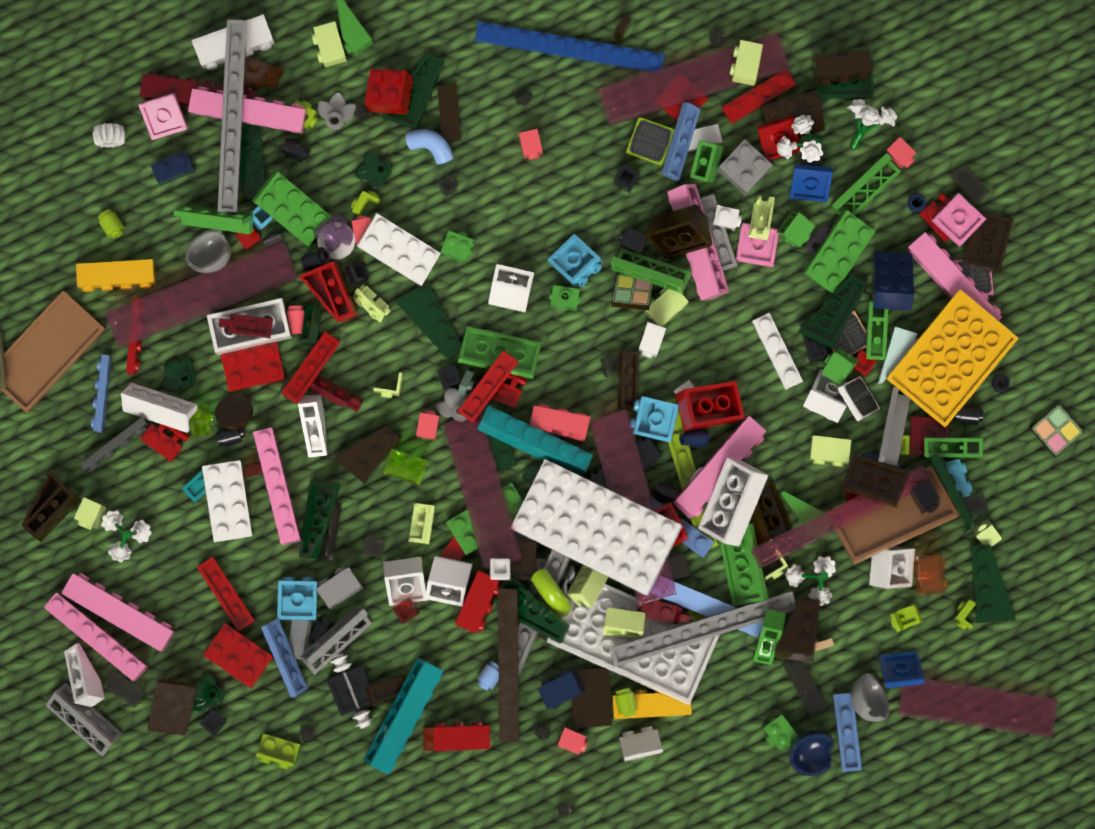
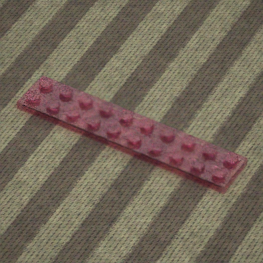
(684, 82)
(200, 296)
(627, 478)

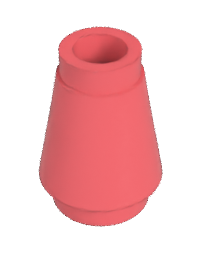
(295, 319)

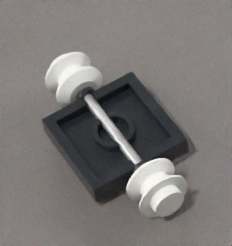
(350, 690)

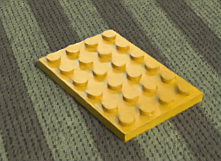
(952, 358)

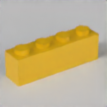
(116, 274)
(655, 705)

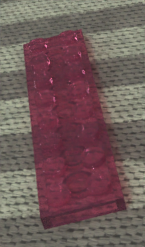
(482, 491)
(979, 707)

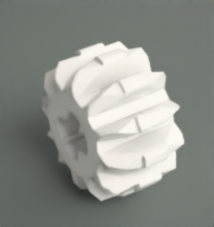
(109, 135)

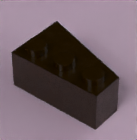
(841, 67)
(369, 454)
(50, 507)
(801, 632)

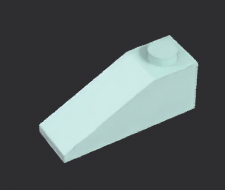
(899, 344)

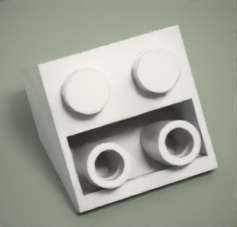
(511, 288)
(449, 581)

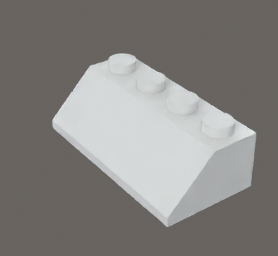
(212, 46)

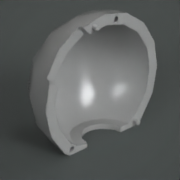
(208, 252)
(869, 698)

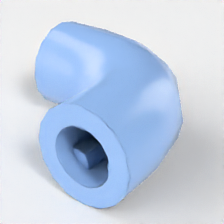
(432, 141)

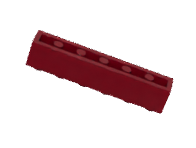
(156, 86)

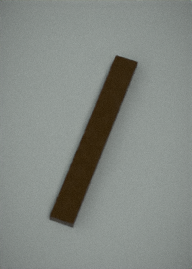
(508, 664)

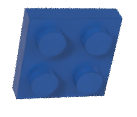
(811, 183)
(901, 669)

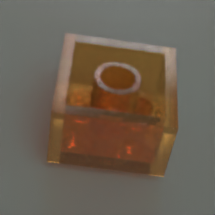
(929, 575)

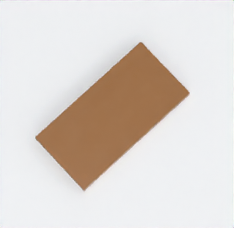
(48, 350)
(894, 525)

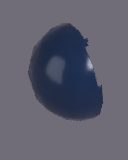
(811, 753)

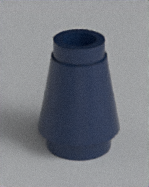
(919, 200)
(695, 438)

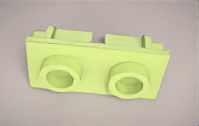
(364, 298)

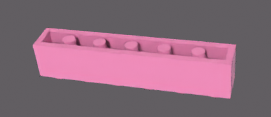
(255, 111)
(704, 262)
(946, 273)
(737, 447)
(277, 486)
(117, 612)
(96, 636)

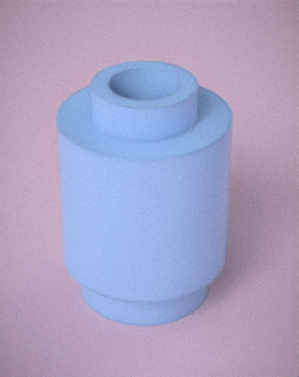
(489, 676)

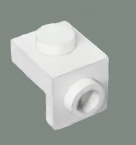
(727, 217)

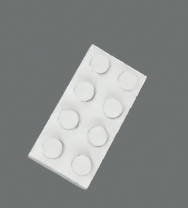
(398, 249)
(227, 501)

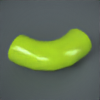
(551, 592)

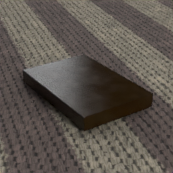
(988, 243)
(875, 480)
(594, 706)
(171, 707)

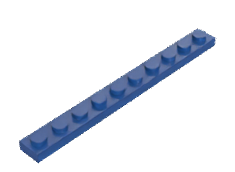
(568, 47)

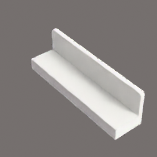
(158, 407)

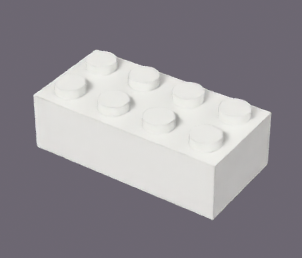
(228, 342)
(733, 501)

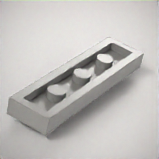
(719, 235)

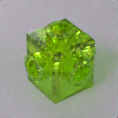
(201, 422)

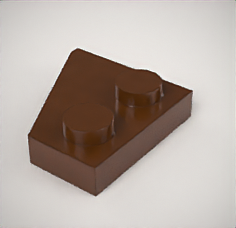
(261, 74)

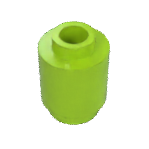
(111, 224)
(626, 702)

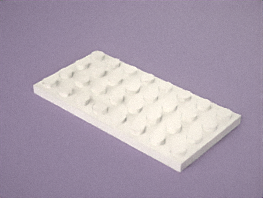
(596, 527)
(670, 672)

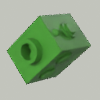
(796, 229)
(457, 246)
(569, 304)
(839, 366)
(779, 732)

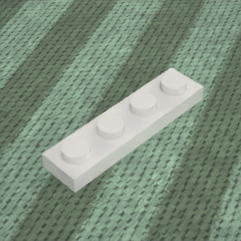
(777, 351)

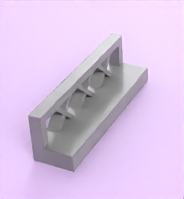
(894, 428)
(333, 637)
(86, 717)

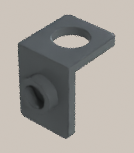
(274, 240)

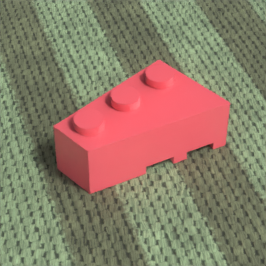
(560, 422)

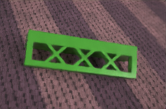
(864, 180)
(212, 219)
(649, 274)

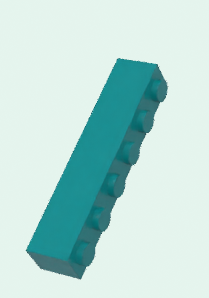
(534, 441)
(403, 716)

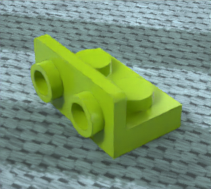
(278, 750)

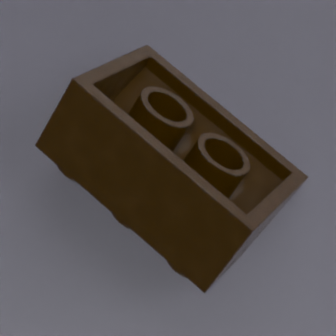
(798, 105)
(679, 232)
(769, 515)

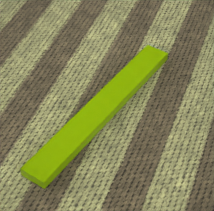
(685, 466)

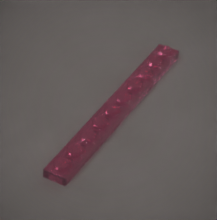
(827, 523)

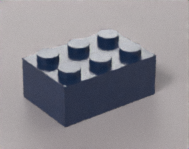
(892, 280)

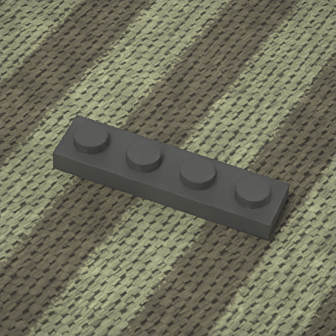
(121, 440)

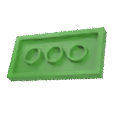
(290, 207)
(839, 252)
(484, 347)
(462, 527)
(742, 571)

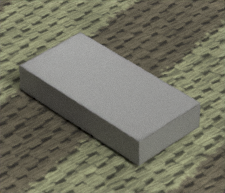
(299, 637)

